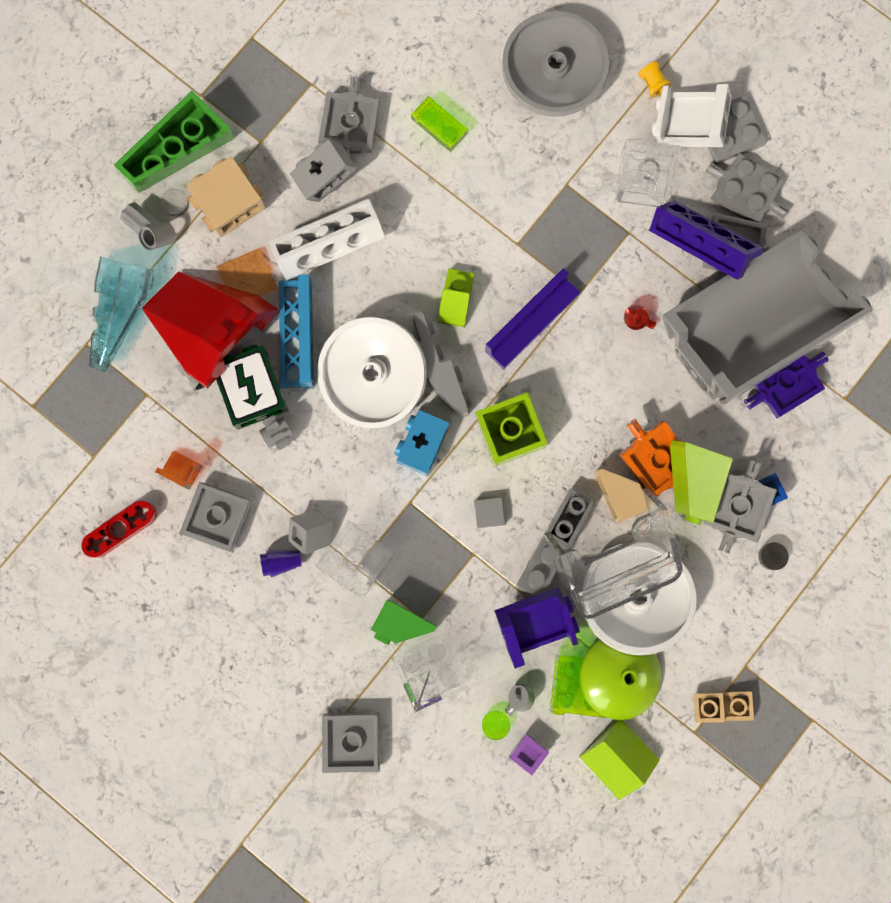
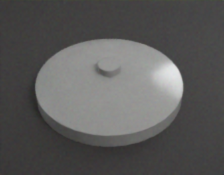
(555, 63)

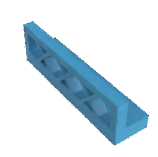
(305, 331)

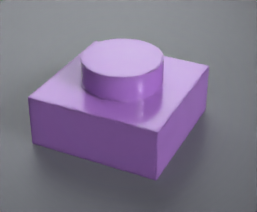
(528, 754)

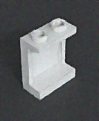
(692, 117)

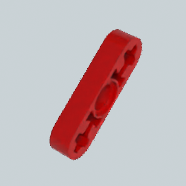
(97, 534)

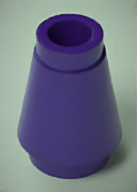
(279, 562)

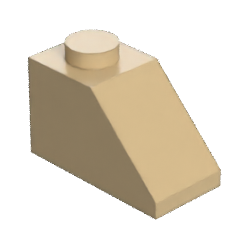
(622, 495)

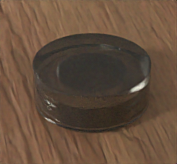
(773, 556)

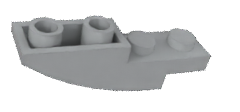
(442, 376)
(564, 529)

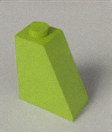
(697, 480)

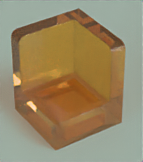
(180, 470)

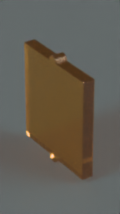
(248, 273)

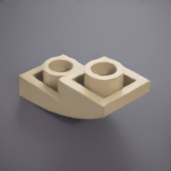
(723, 706)

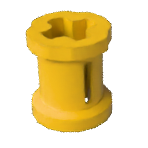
(654, 78)

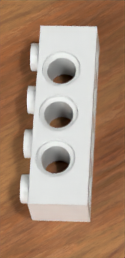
(326, 239)

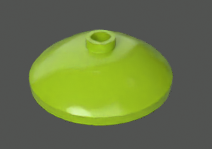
(604, 682)

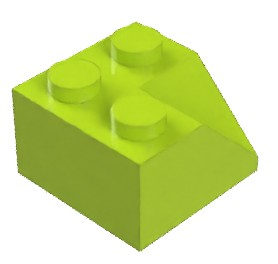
(511, 429)

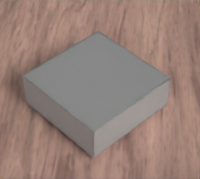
(489, 512)

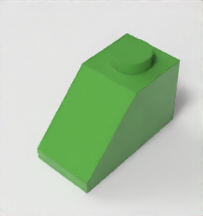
(399, 624)

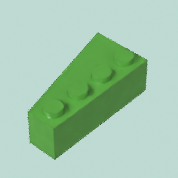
(173, 143)

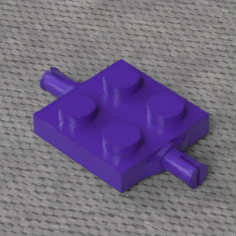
(789, 386)

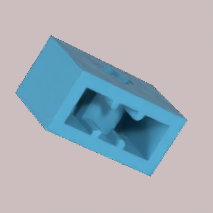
(433, 430)

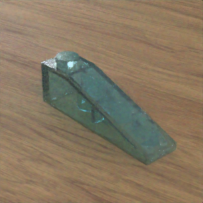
(121, 297)

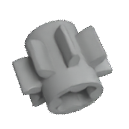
(276, 432)

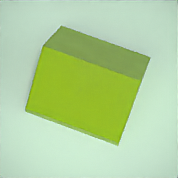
(620, 759)

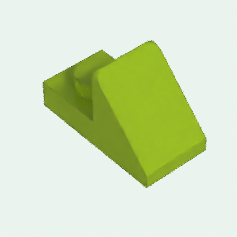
(456, 297)

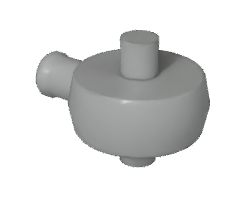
(520, 699)

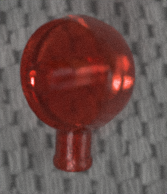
(637, 317)

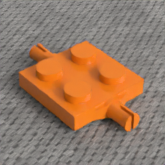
(650, 456)

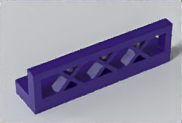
(704, 238)
(532, 320)

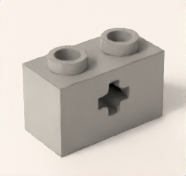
(323, 170)

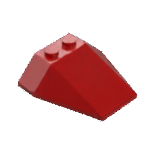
(204, 322)

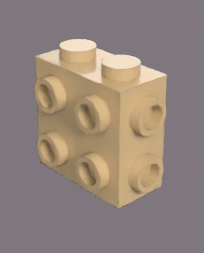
(225, 196)

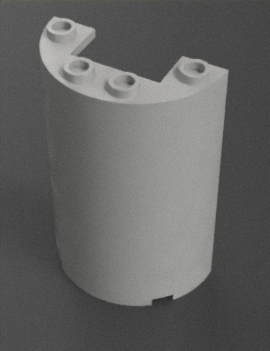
(762, 322)

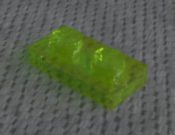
(439, 123)

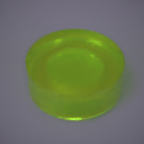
(495, 725)

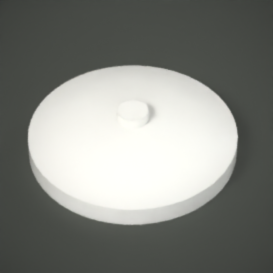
(372, 372)
(651, 621)

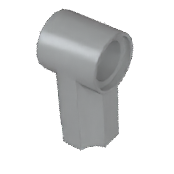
(150, 232)

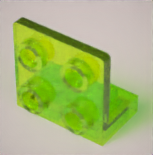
(566, 689)

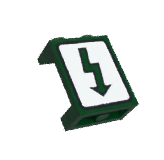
(250, 387)

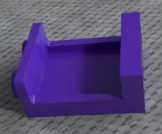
(536, 623)

